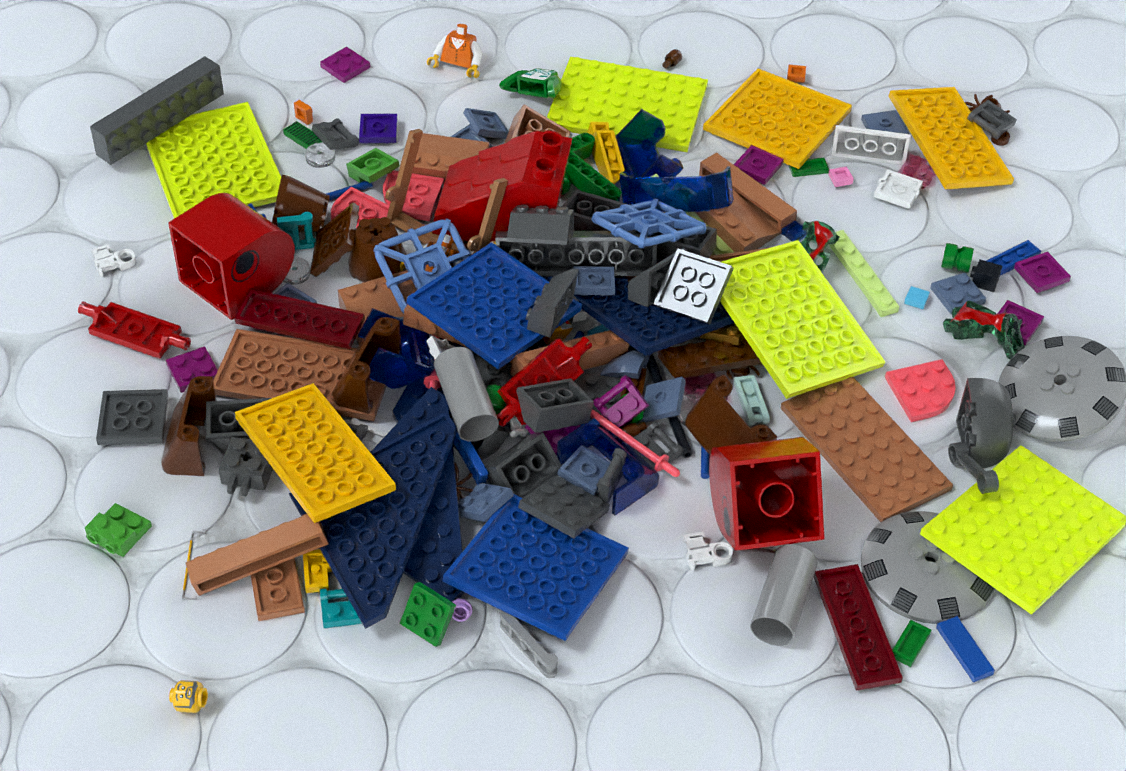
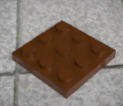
(334, 240)

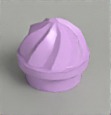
(462, 610)

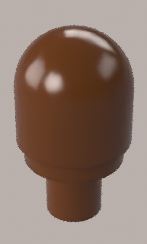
(672, 58)
(634, 429)

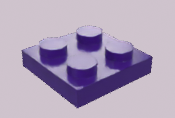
(378, 128)

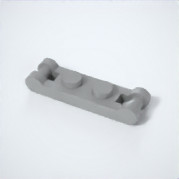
(528, 645)

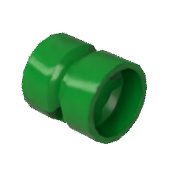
(957, 257)

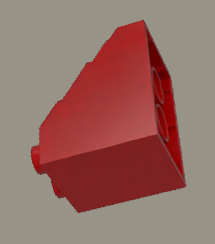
(535, 177)

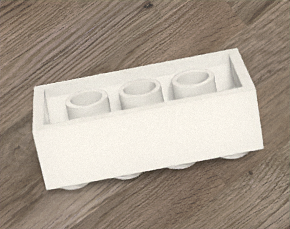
(870, 145)

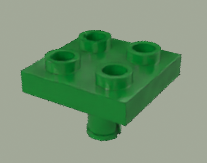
(427, 614)

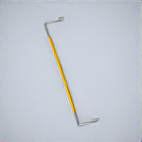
(185, 579)

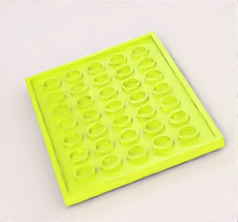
(618, 92)
(212, 156)
(796, 320)
(1028, 532)

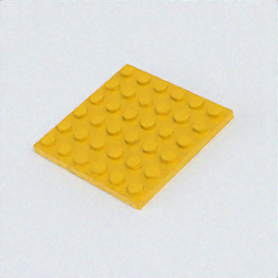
(778, 117)

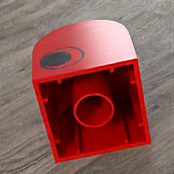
(227, 250)
(767, 493)

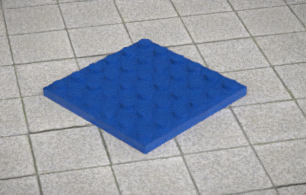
(486, 304)
(535, 569)

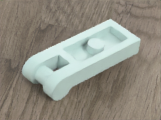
(751, 400)

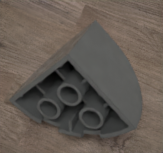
(986, 420)

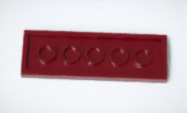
(300, 319)
(857, 627)

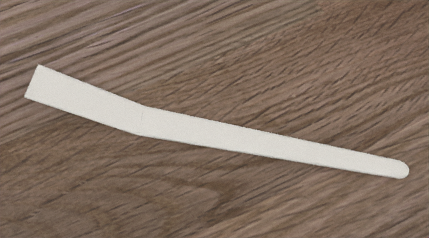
(370, 429)

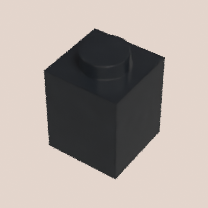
(986, 275)

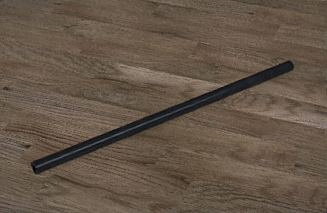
(674, 421)

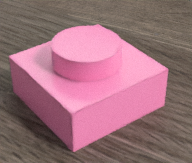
(841, 176)

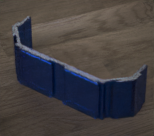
(682, 193)

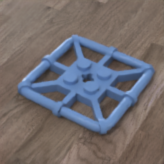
(648, 220)
(417, 261)

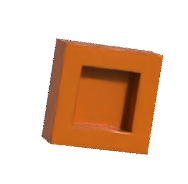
(796, 73)
(303, 112)

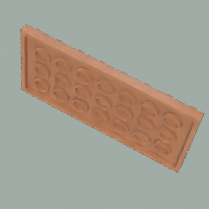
(273, 365)
(866, 448)

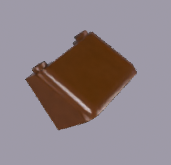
(352, 386)
(718, 424)
(182, 446)

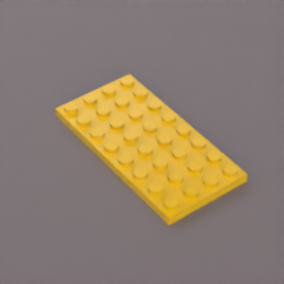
(949, 141)
(315, 452)

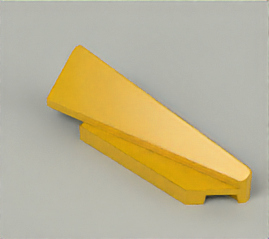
(606, 151)

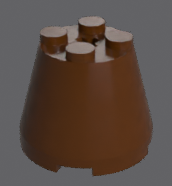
(296, 198)
(362, 257)

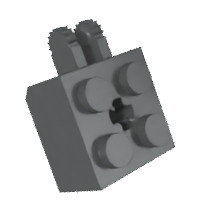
(244, 467)

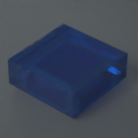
(794, 231)

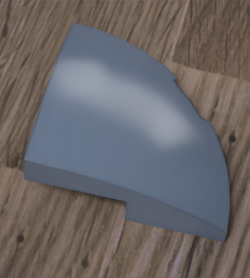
(626, 364)

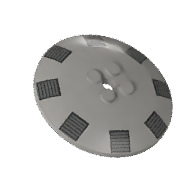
(1076, 408)
(908, 583)

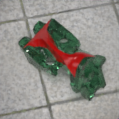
(822, 235)
(975, 320)

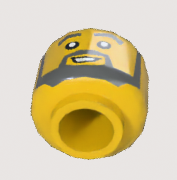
(188, 696)

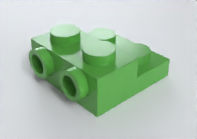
(371, 166)
(117, 529)

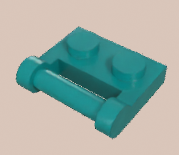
(290, 225)
(337, 613)

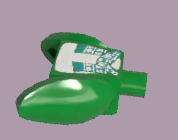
(534, 82)

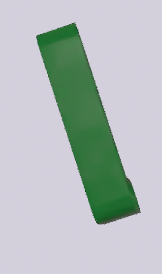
(585, 176)

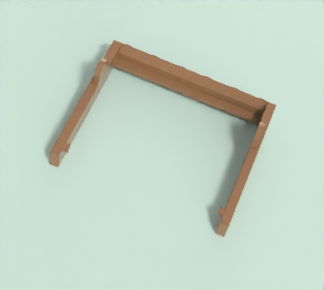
(397, 196)

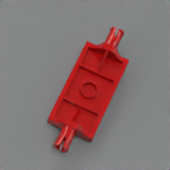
(133, 329)
(552, 364)

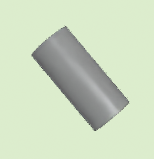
(466, 394)
(784, 595)

